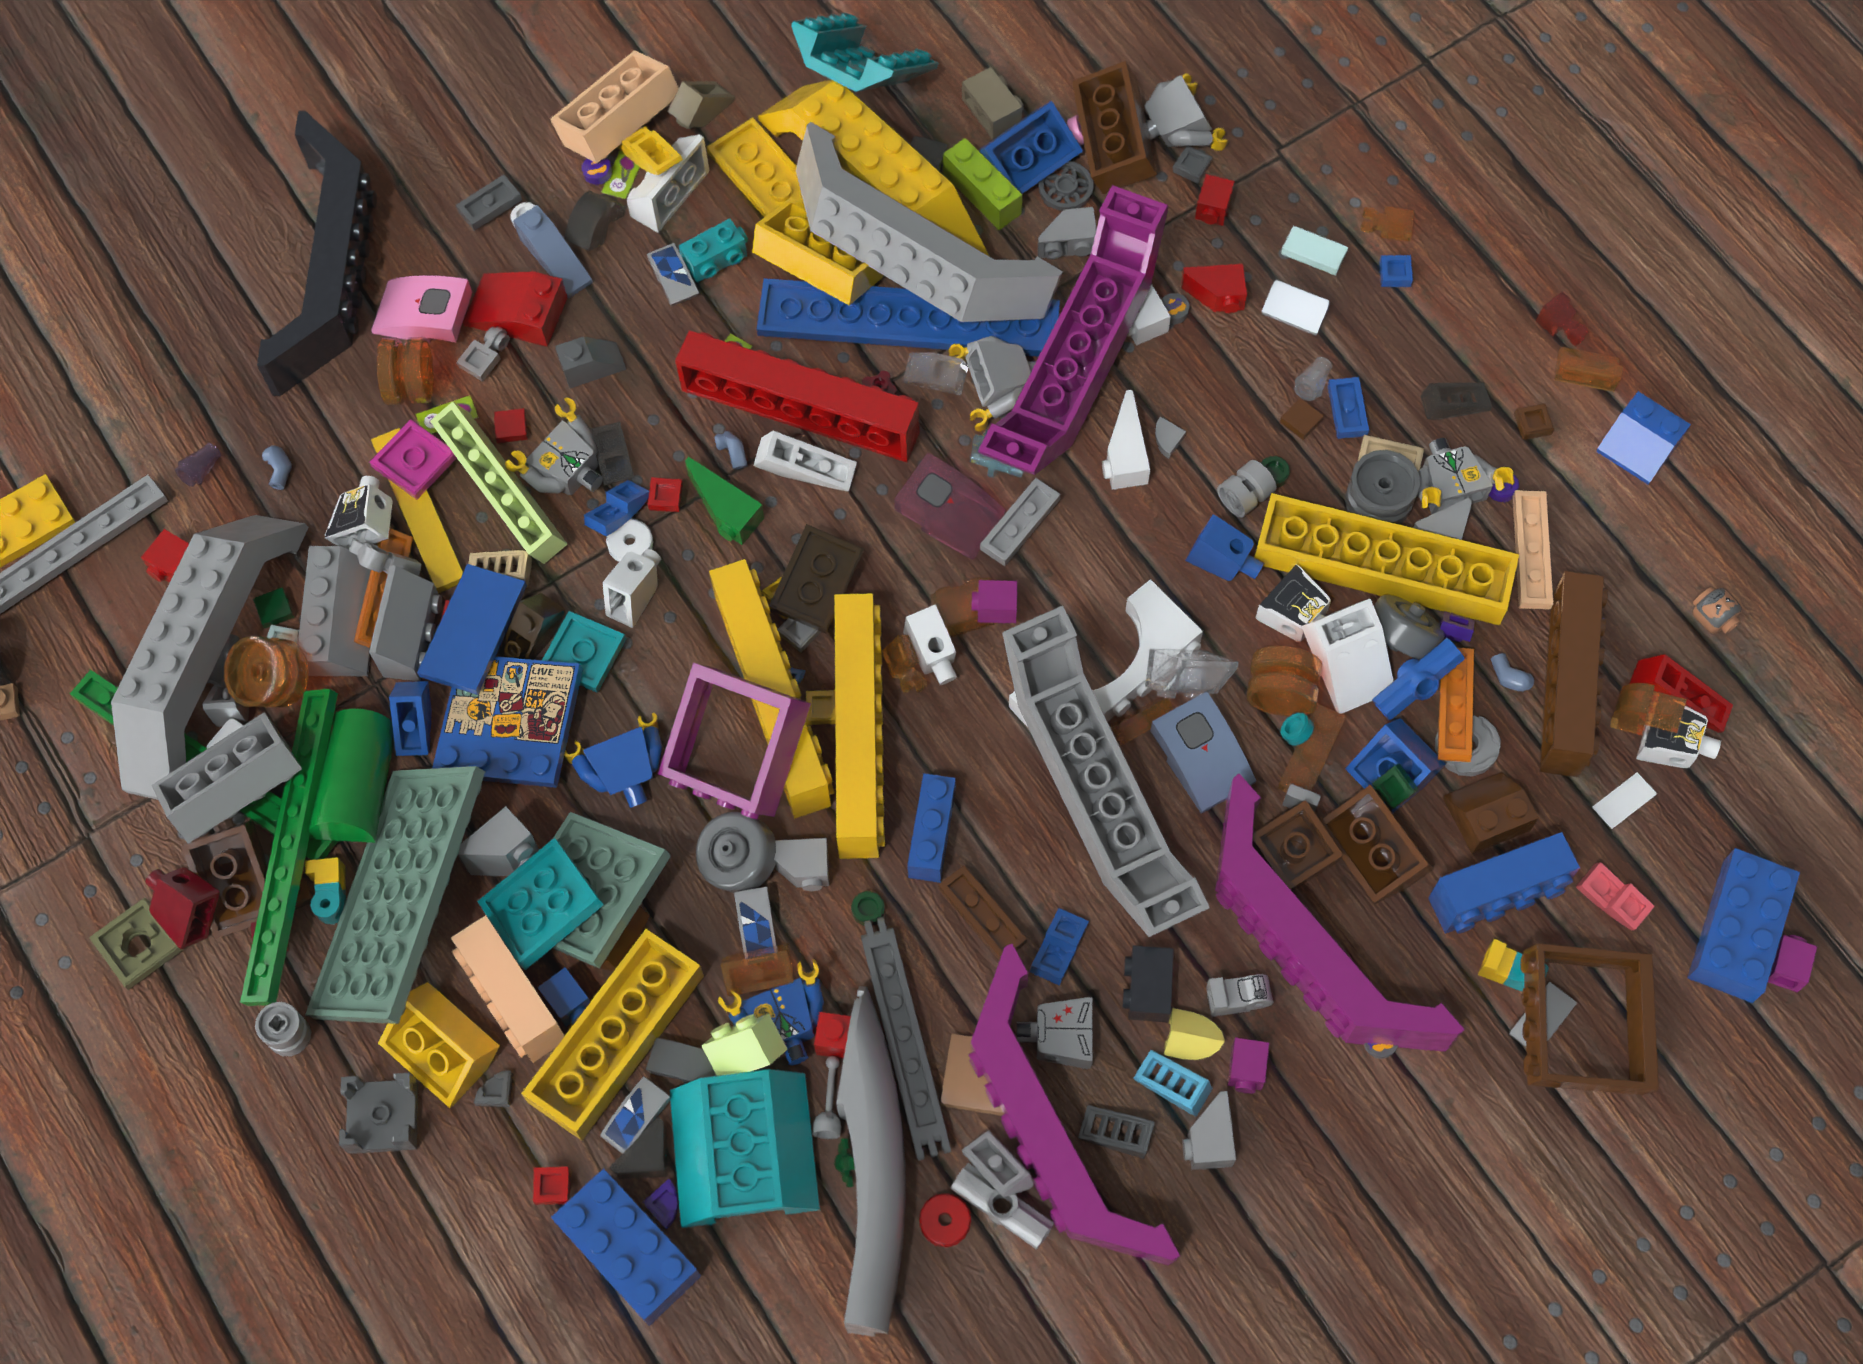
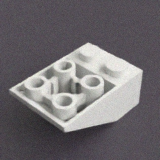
(1351, 654)

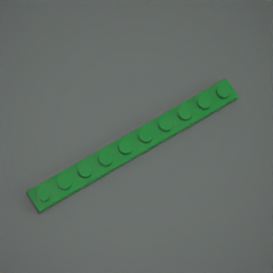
(97, 695)
(289, 850)

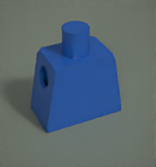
(1224, 551)

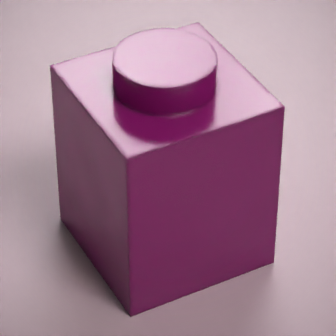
(995, 601)
(1792, 963)
(1248, 1065)

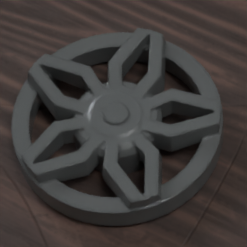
(1067, 186)

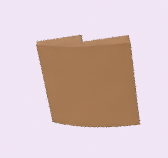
(961, 1085)

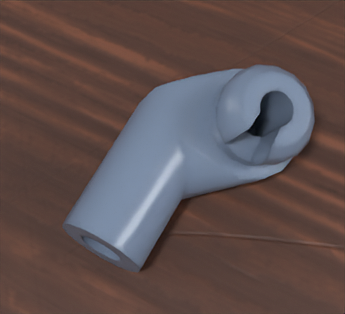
(280, 464)
(1511, 677)

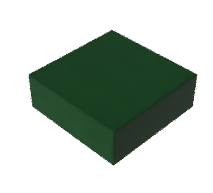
(273, 608)
(1395, 786)

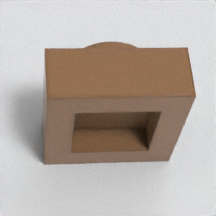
(9, 702)

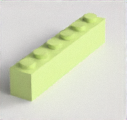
(497, 483)

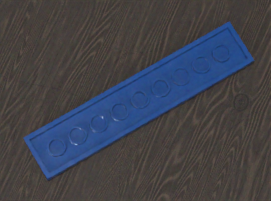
(885, 318)

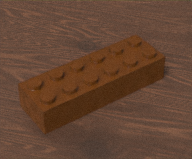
(1572, 674)

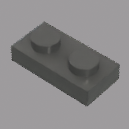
(488, 202)

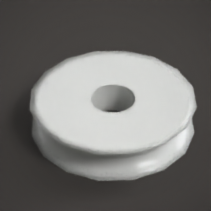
(631, 529)

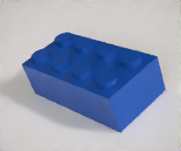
(1504, 883)
(1743, 925)
(626, 1247)

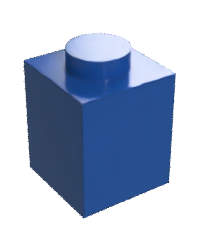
(564, 996)

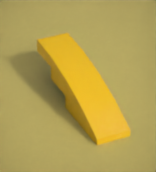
(649, 151)

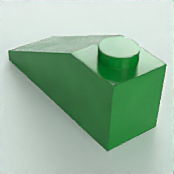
(730, 508)

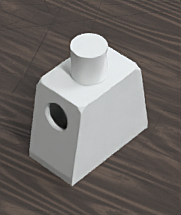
(631, 586)
(928, 634)

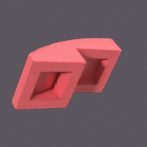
(1613, 897)

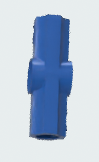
(1418, 679)

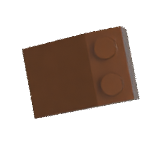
(237, 868)

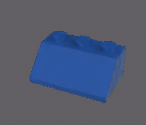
(1032, 148)

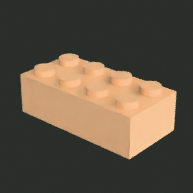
(615, 106)
(505, 984)

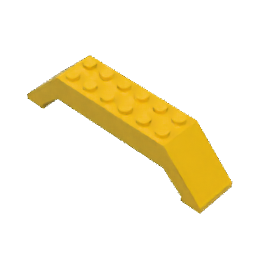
(874, 154)

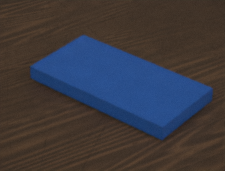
(472, 629)

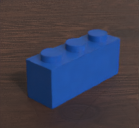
(931, 828)

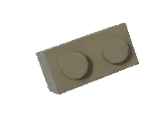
(992, 102)

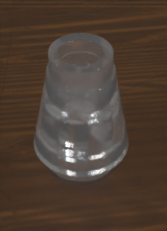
(1313, 379)

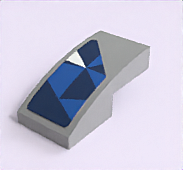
(672, 274)
(755, 919)
(635, 1115)

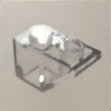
(936, 372)

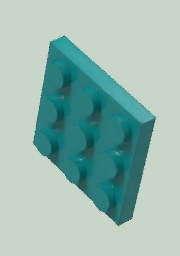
(540, 903)

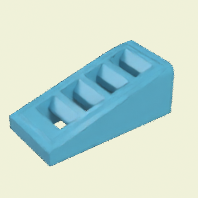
(1199, 1096)

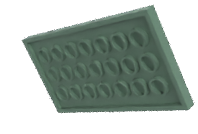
(395, 896)

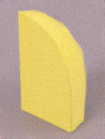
(1192, 1036)

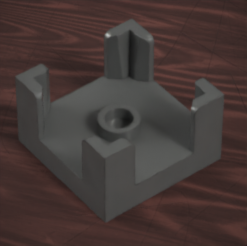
(380, 1114)

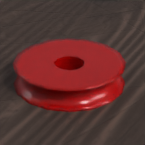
(945, 1235)

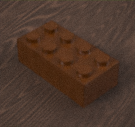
(1114, 127)

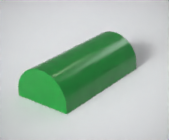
(353, 777)

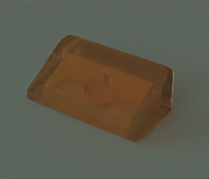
(1139, 720)

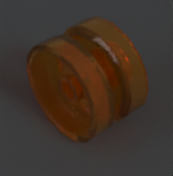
(405, 371)
(266, 672)
(1284, 680)

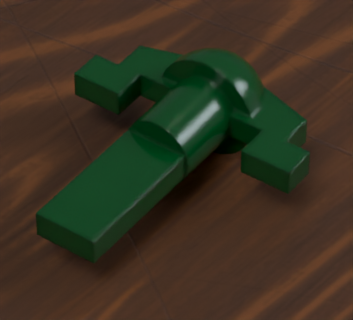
(844, 1162)

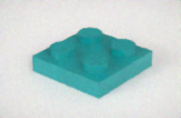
(587, 644)

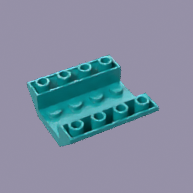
(833, 50)
(743, 1146)

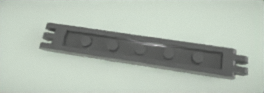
(904, 1039)

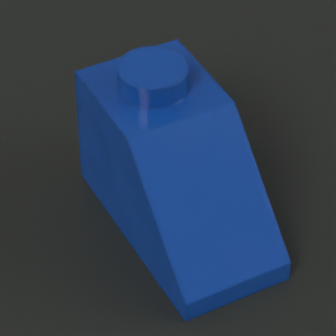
(411, 717)

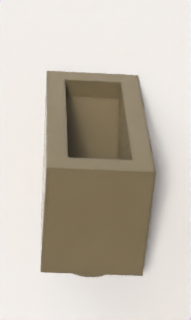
(699, 103)

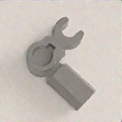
(378, 559)

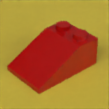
(519, 303)

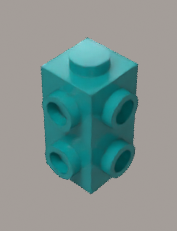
(714, 250)

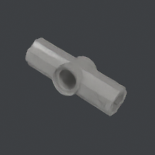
(1020, 1220)

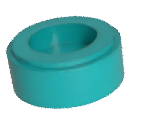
(1297, 728)

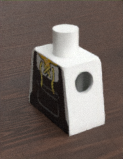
(361, 515)
(1293, 604)
(1678, 748)

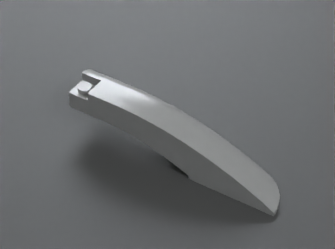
(874, 1122)

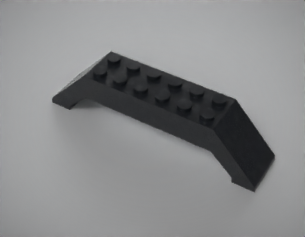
(334, 266)

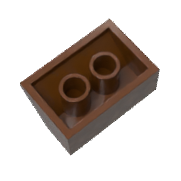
(1376, 845)

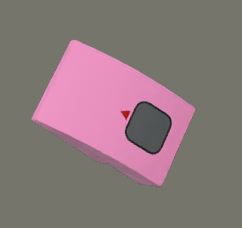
(423, 307)

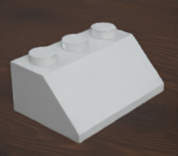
(663, 194)

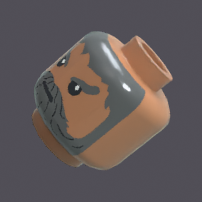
(1717, 610)

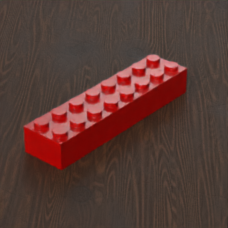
(798, 395)

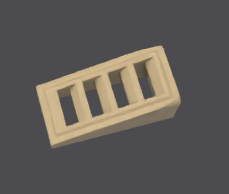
(510, 558)

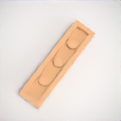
(1533, 547)

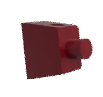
(182, 905)

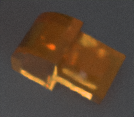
(1642, 706)

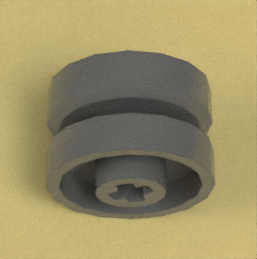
(1383, 486)

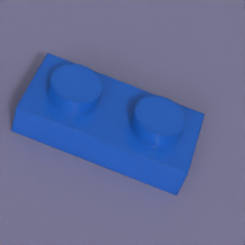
(1348, 407)

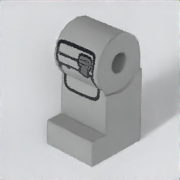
(1238, 994)

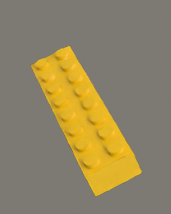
(1387, 559)
(764, 663)
(858, 727)

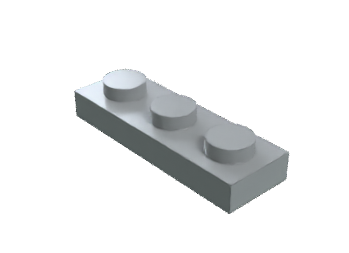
(1020, 522)

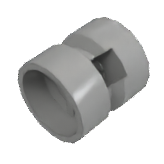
(1250, 485)
(283, 1029)

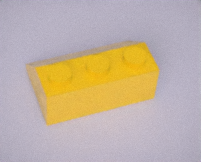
(439, 1044)

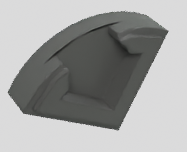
(495, 1091)

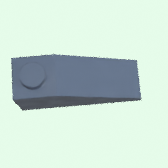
(551, 250)

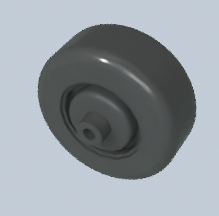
(1408, 626)
(736, 852)

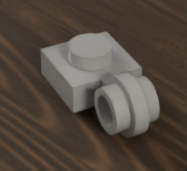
(481, 358)

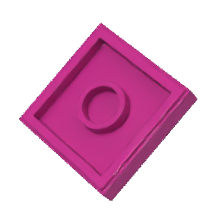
(413, 459)

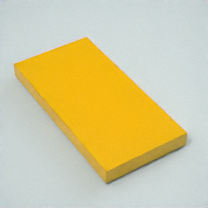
(757, 166)

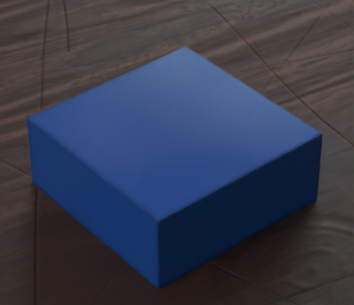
(1396, 271)

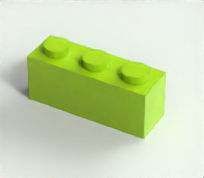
(982, 184)

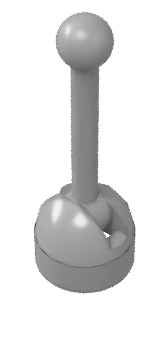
(827, 1123)

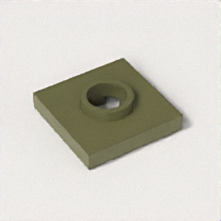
(115, 937)

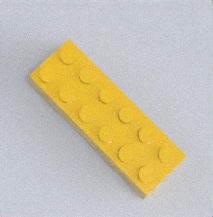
(613, 1034)

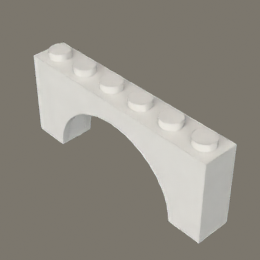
(1159, 626)

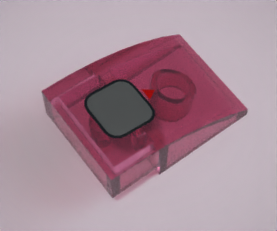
(948, 506)

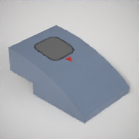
(1201, 751)

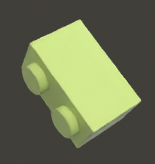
(745, 1046)

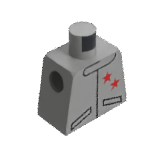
(1061, 1032)

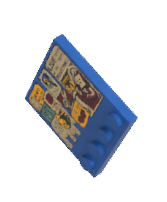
(514, 724)

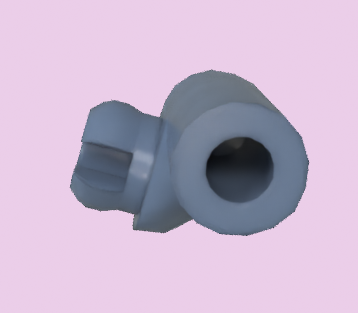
(735, 448)

